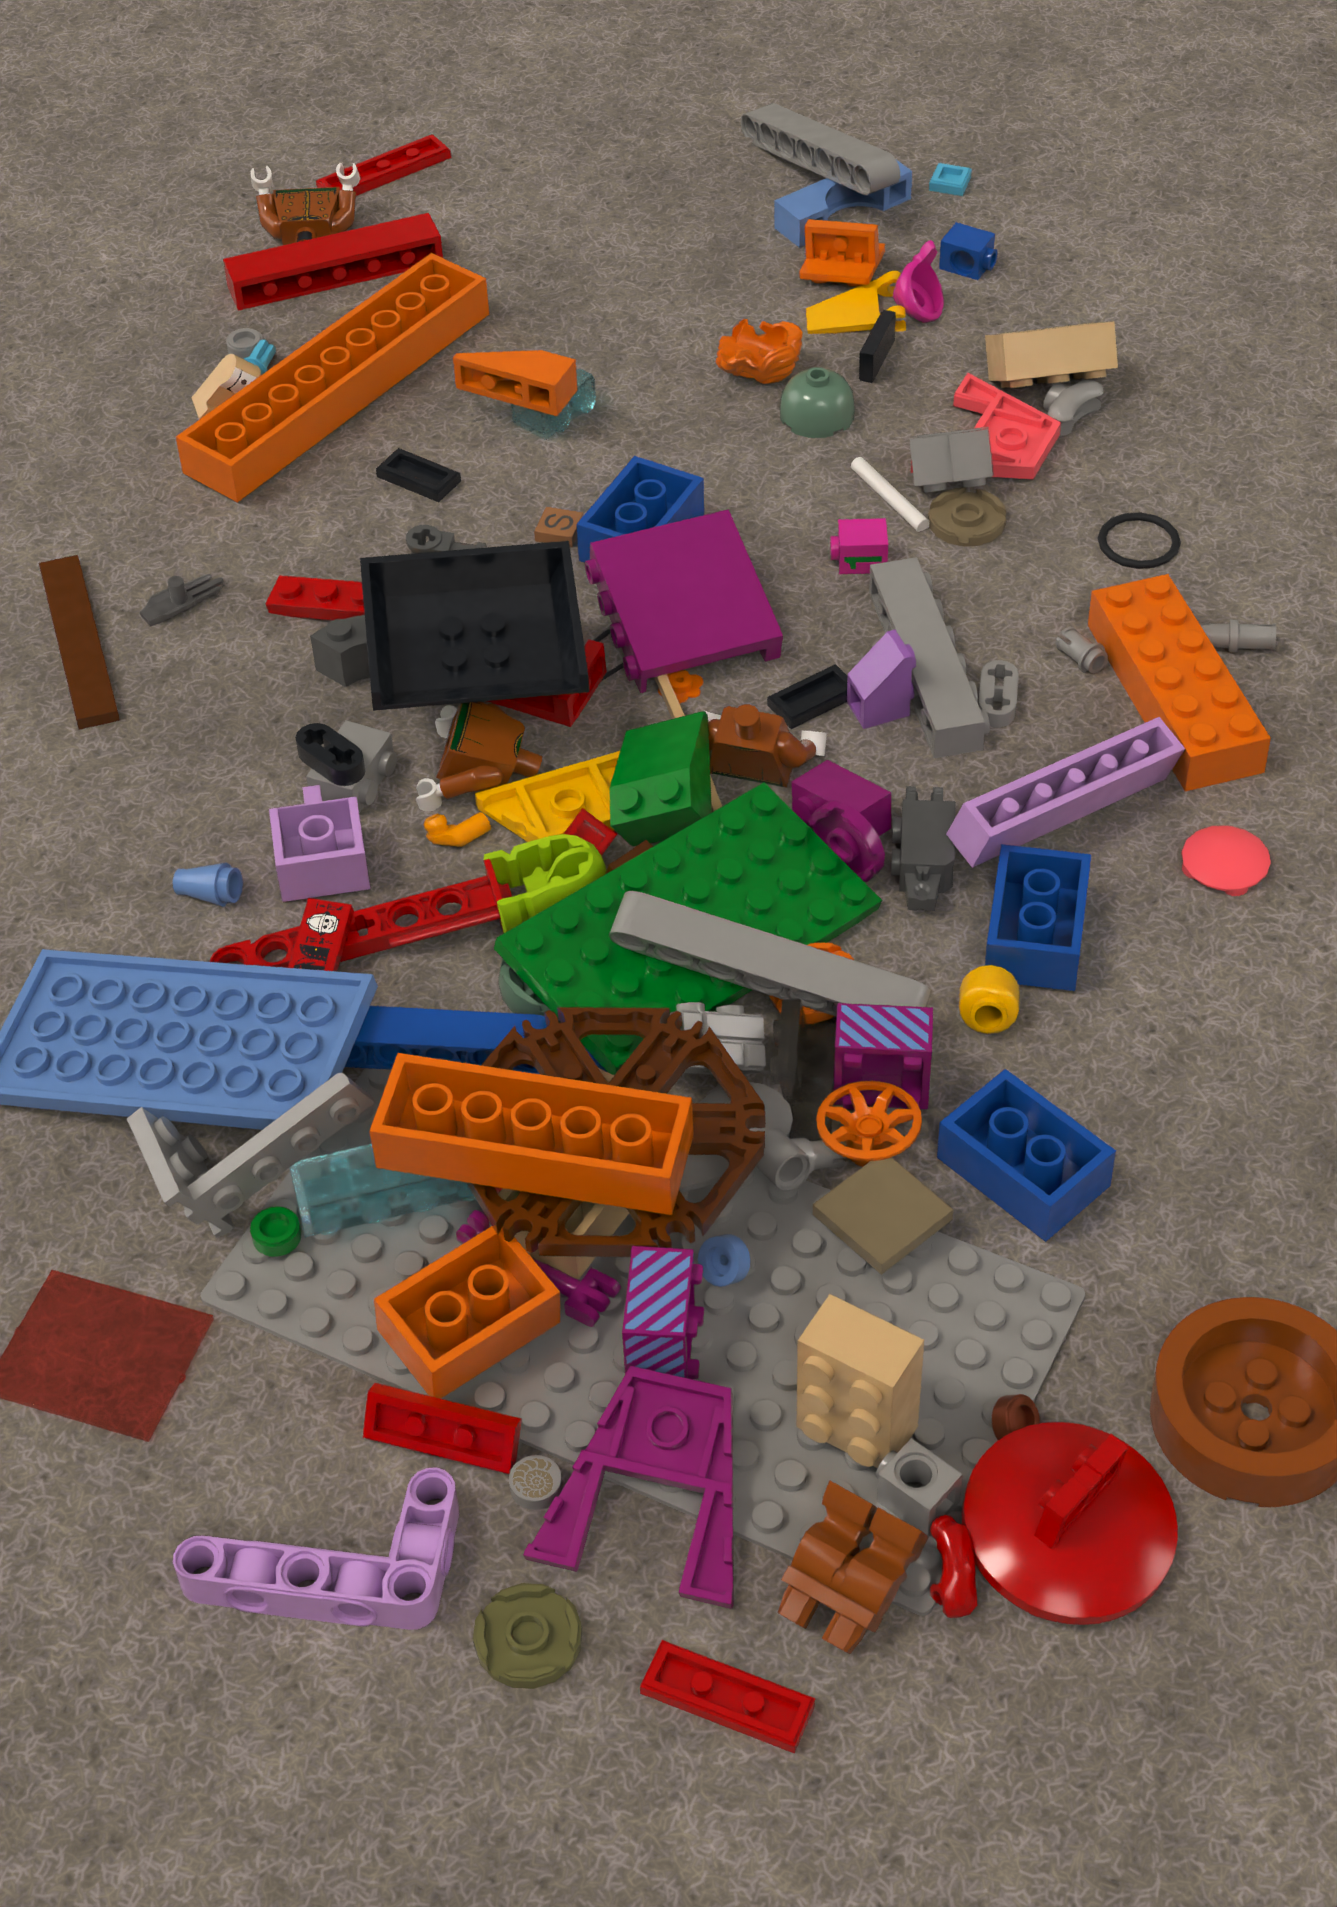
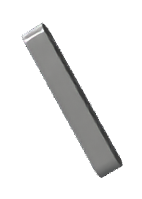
(821, 149)
(756, 957)

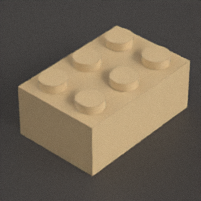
(1051, 354)
(858, 1382)

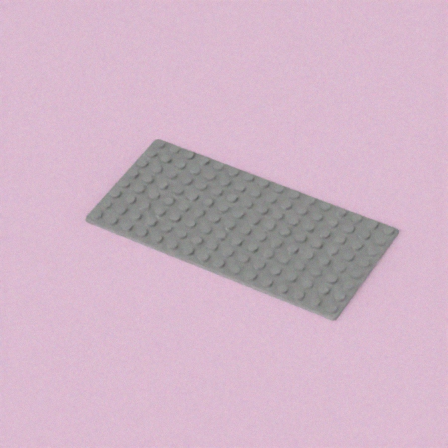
(982, 1319)

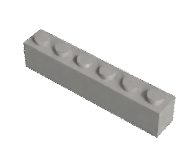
(943, 695)

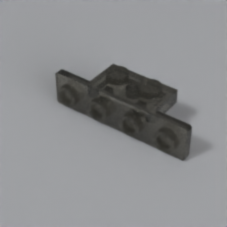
(803, 1066)

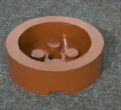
(1247, 1355)

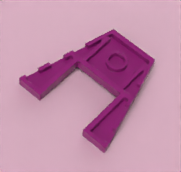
(665, 1434)

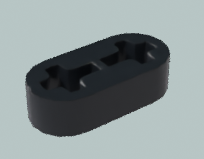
(335, 750)

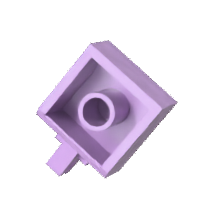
(318, 847)

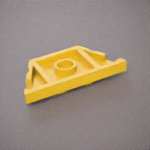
(551, 800)

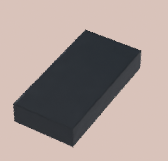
(877, 346)
(418, 475)
(810, 696)

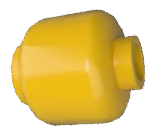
(989, 999)

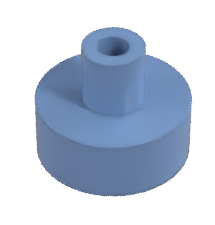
(724, 1260)

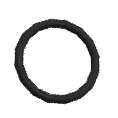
(1142, 563)

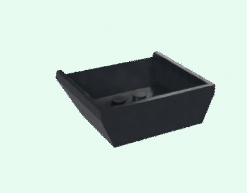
(472, 625)

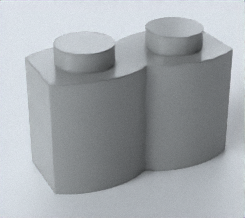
(951, 457)

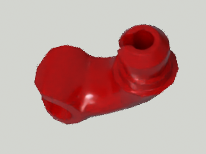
(958, 1578)

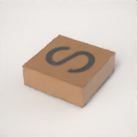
(557, 526)

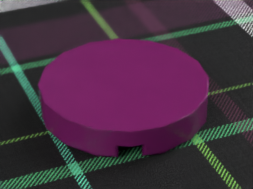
(849, 837)

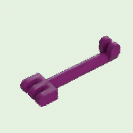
(583, 1295)

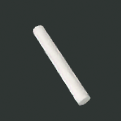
(890, 494)

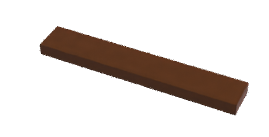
(79, 642)

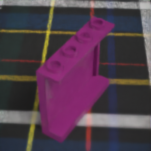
(682, 597)

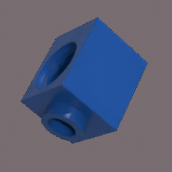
(967, 251)

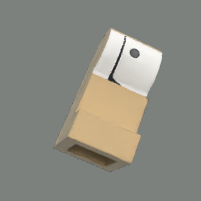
(224, 381)

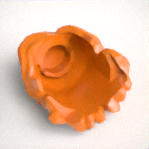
(763, 356)

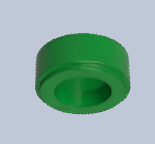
(275, 1231)

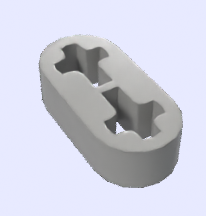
(1006, 694)

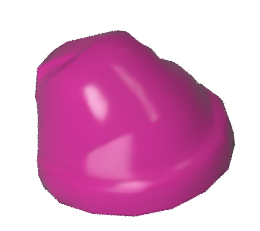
(919, 287)

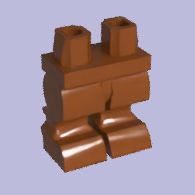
(849, 1581)

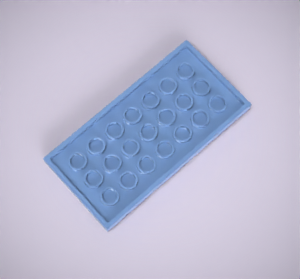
(177, 1037)

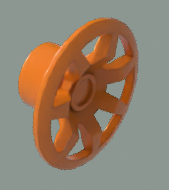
(869, 1130)

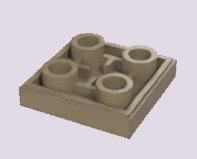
(882, 1213)

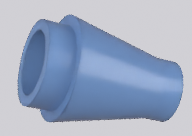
(210, 883)

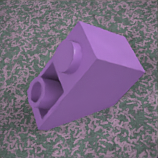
(881, 682)

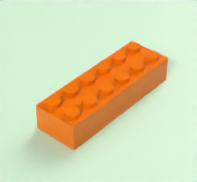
(1180, 678)
(533, 1133)

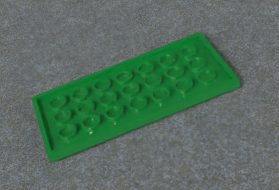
(738, 863)

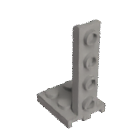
(211, 1194)

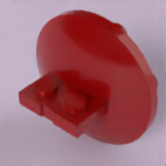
(1070, 1523)

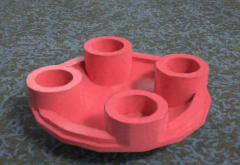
(1225, 859)

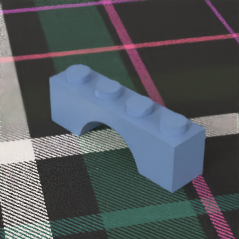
(827, 197)

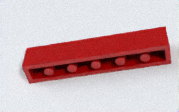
(330, 261)

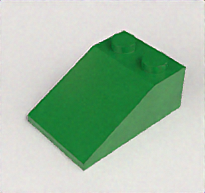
(661, 779)

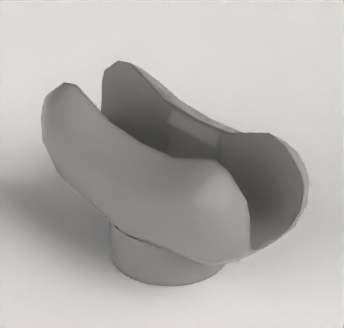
(1072, 402)

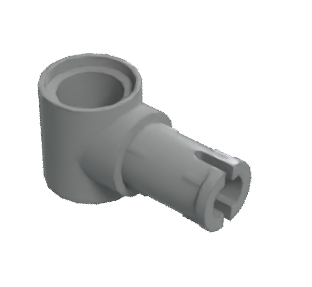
(791, 1161)

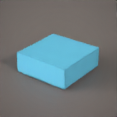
(950, 179)

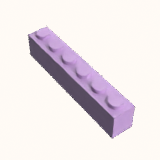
(1065, 791)

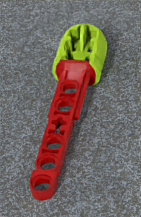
(547, 867)

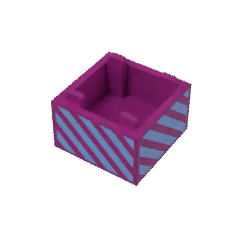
(886, 1047)
(662, 1311)

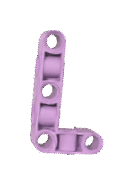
(346, 1585)

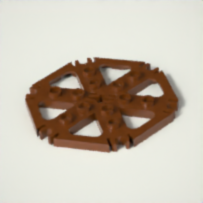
(652, 1067)

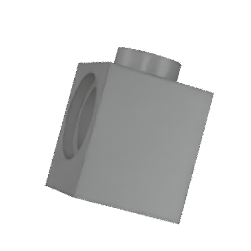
(922, 1504)

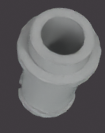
(1088, 655)

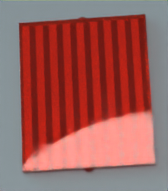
(100, 1354)

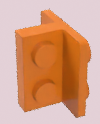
(841, 252)

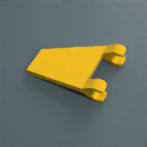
(854, 308)

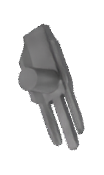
(177, 598)

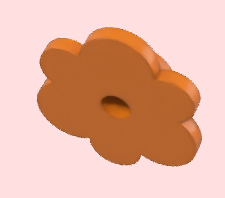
(685, 685)

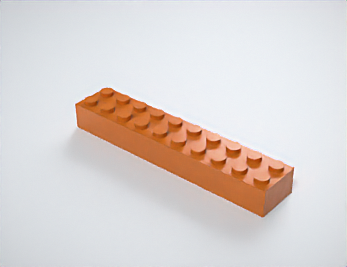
(332, 377)

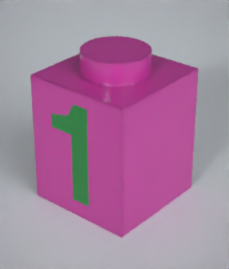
(859, 545)

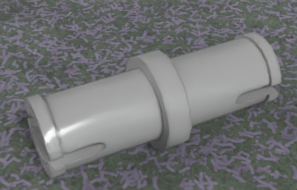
(1241, 636)

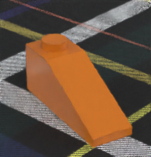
(520, 378)

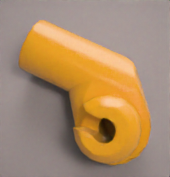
(456, 835)

